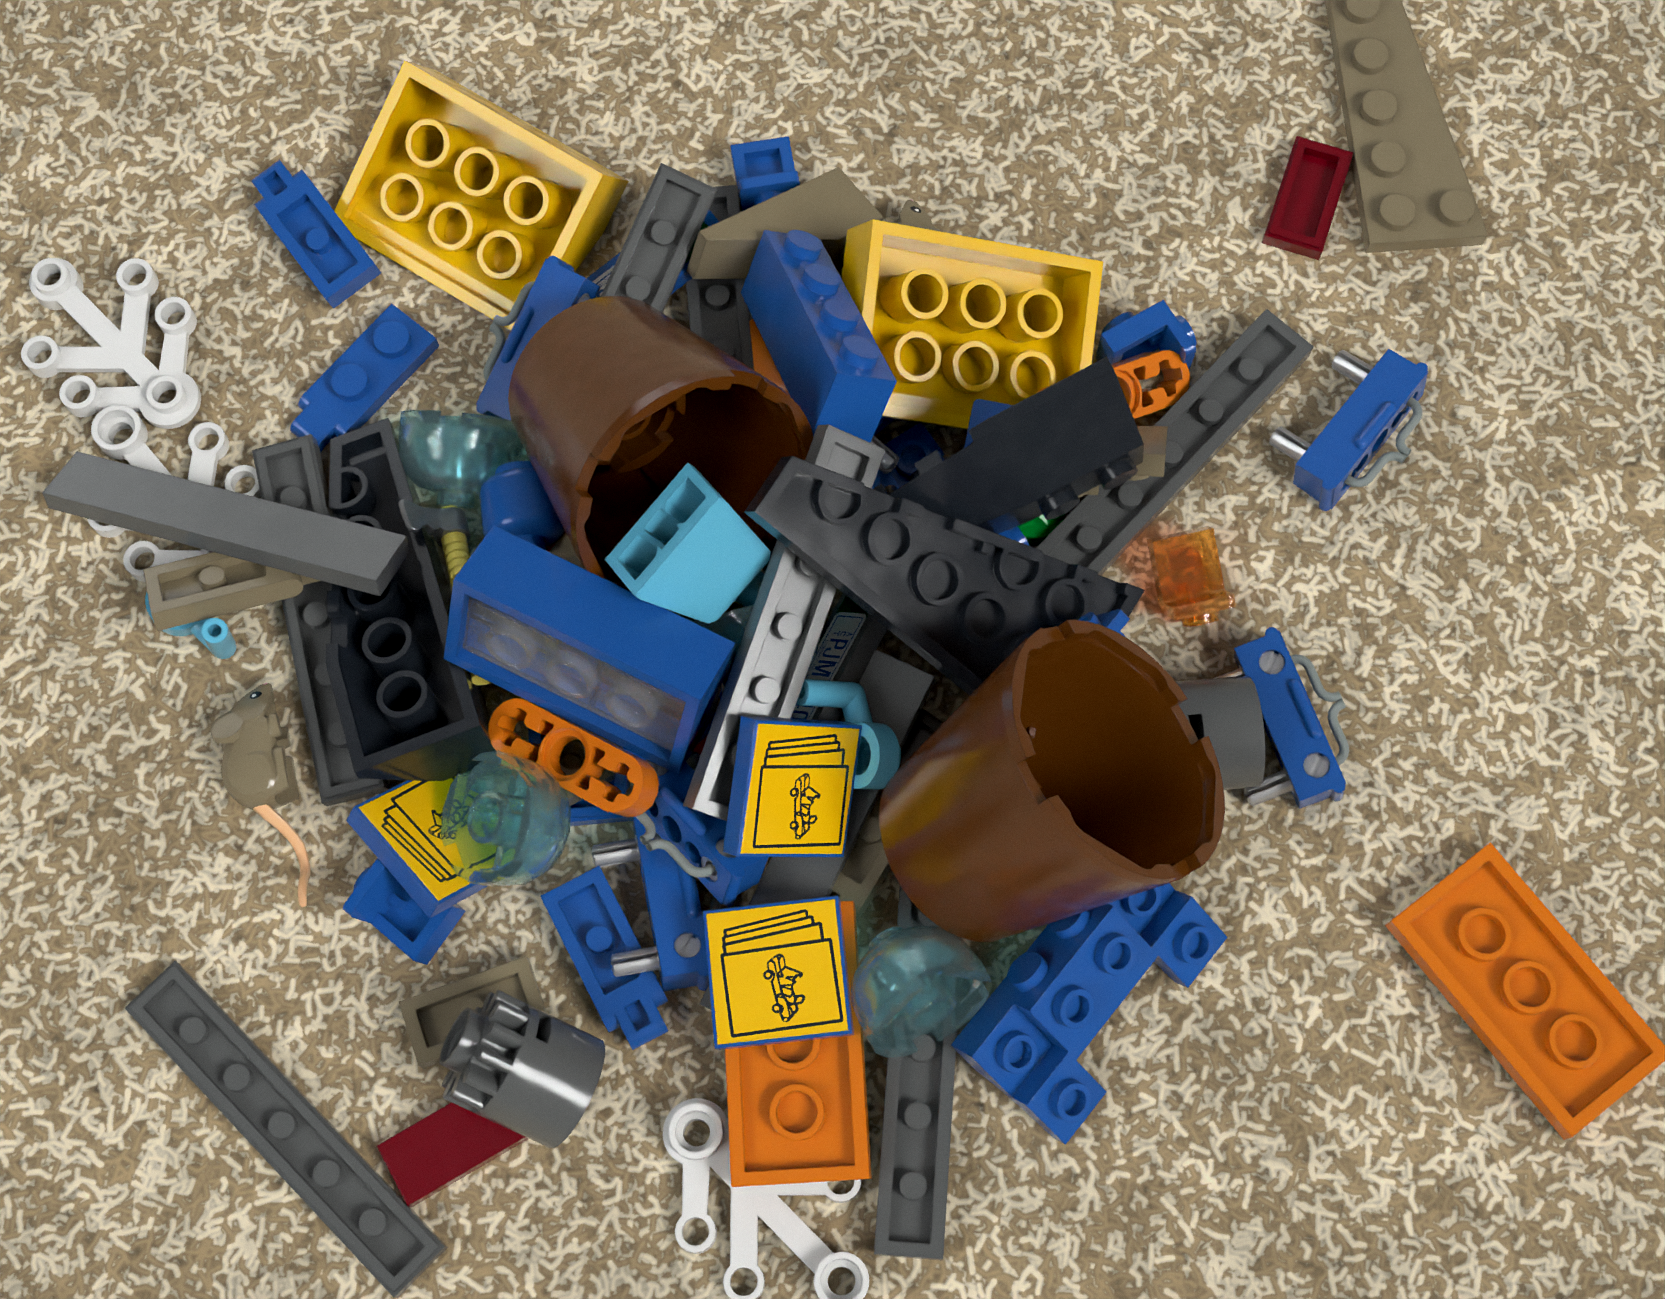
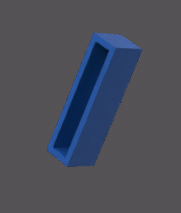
(817, 334)

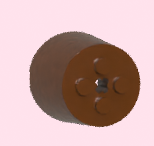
(623, 400)
(1053, 789)

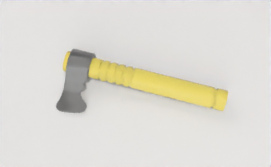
(451, 533)

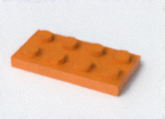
(1528, 991)
(801, 1104)

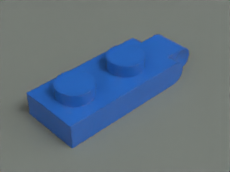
(313, 233)
(363, 377)
(593, 931)

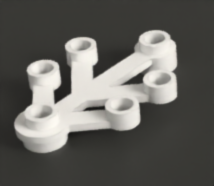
(119, 349)
(137, 453)
(748, 1204)

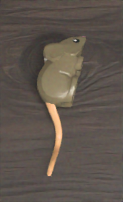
(257, 768)

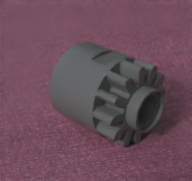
(1233, 720)
(521, 1068)

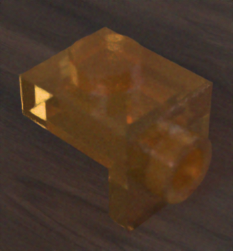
(1189, 576)

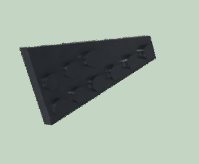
(926, 577)

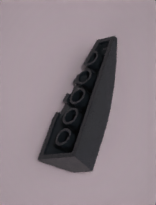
(1033, 456)
(394, 691)

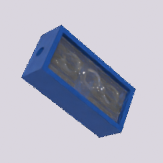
(585, 649)

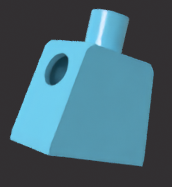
(691, 552)

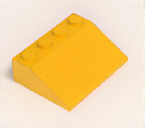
(472, 192)
(969, 317)

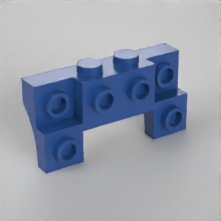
(1069, 988)

